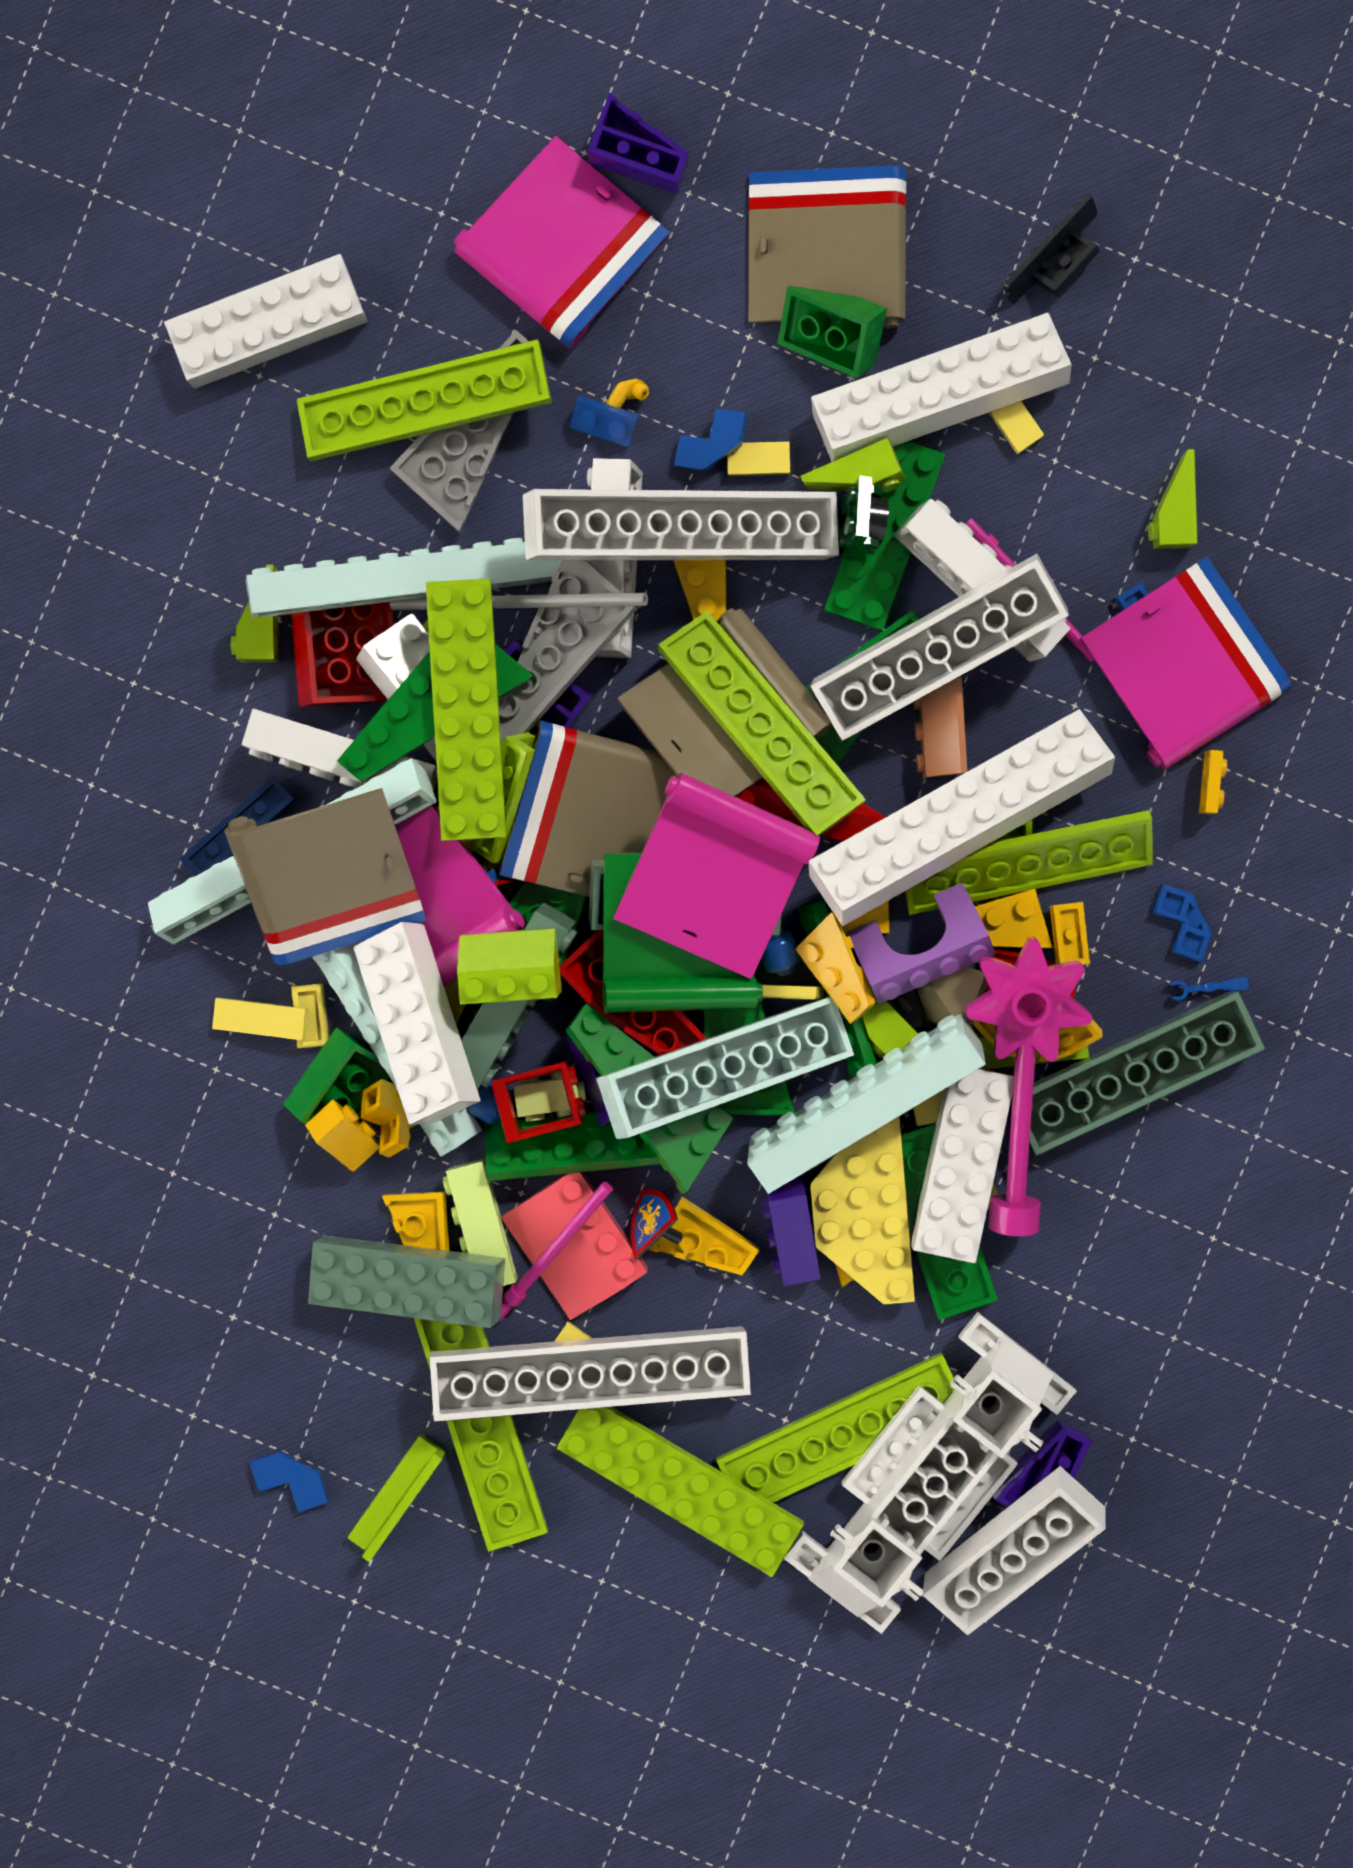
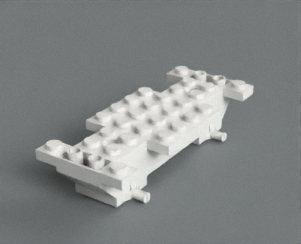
(931, 1475)

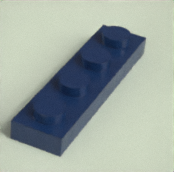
(261, 806)

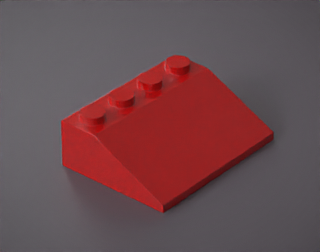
(327, 653)

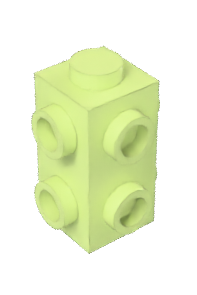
(544, 1096)

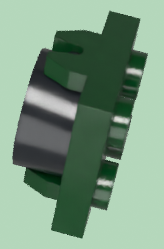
(863, 519)

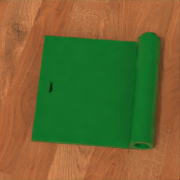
(653, 974)

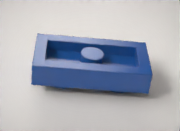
(603, 421)

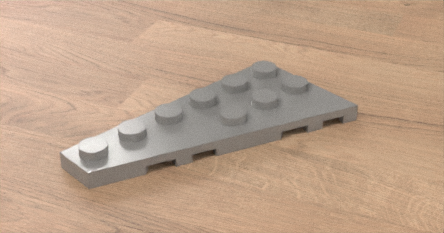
(453, 462)
(560, 645)

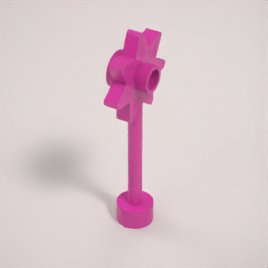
(1028, 1008)

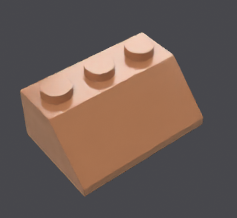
(941, 732)

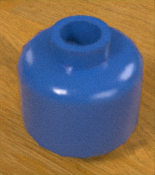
(780, 954)
(487, 1108)

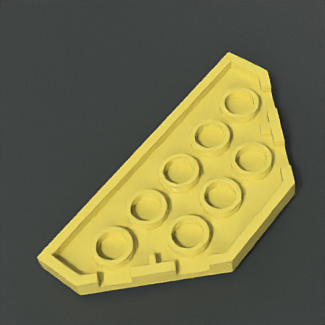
(864, 1215)

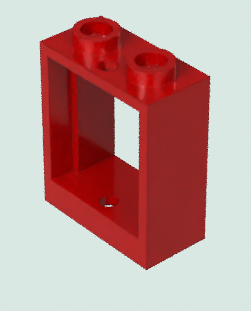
(506, 1108)

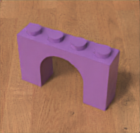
(897, 973)

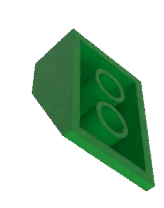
(832, 328)

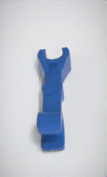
(1231, 984)

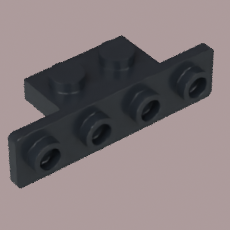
(1059, 256)

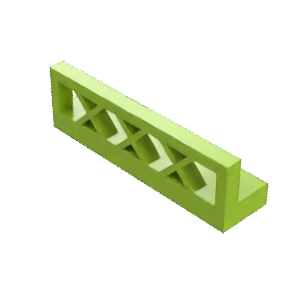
(516, 761)
(396, 1496)

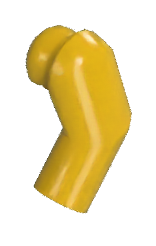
(628, 390)

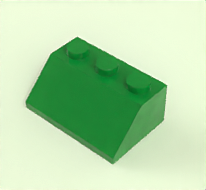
(337, 1074)

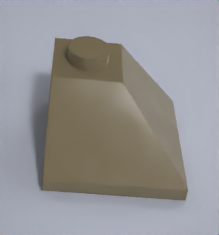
(951, 994)

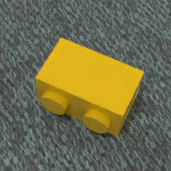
(343, 1134)

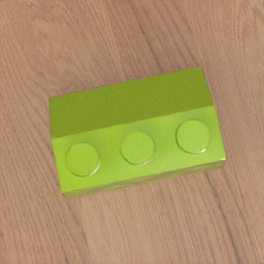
(508, 966)

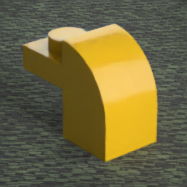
(384, 1107)

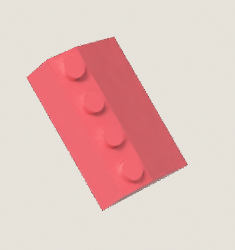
(596, 1258)

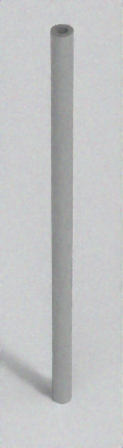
(544, 601)

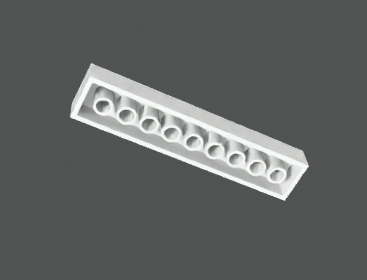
(679, 525)
(961, 817)
(589, 1373)

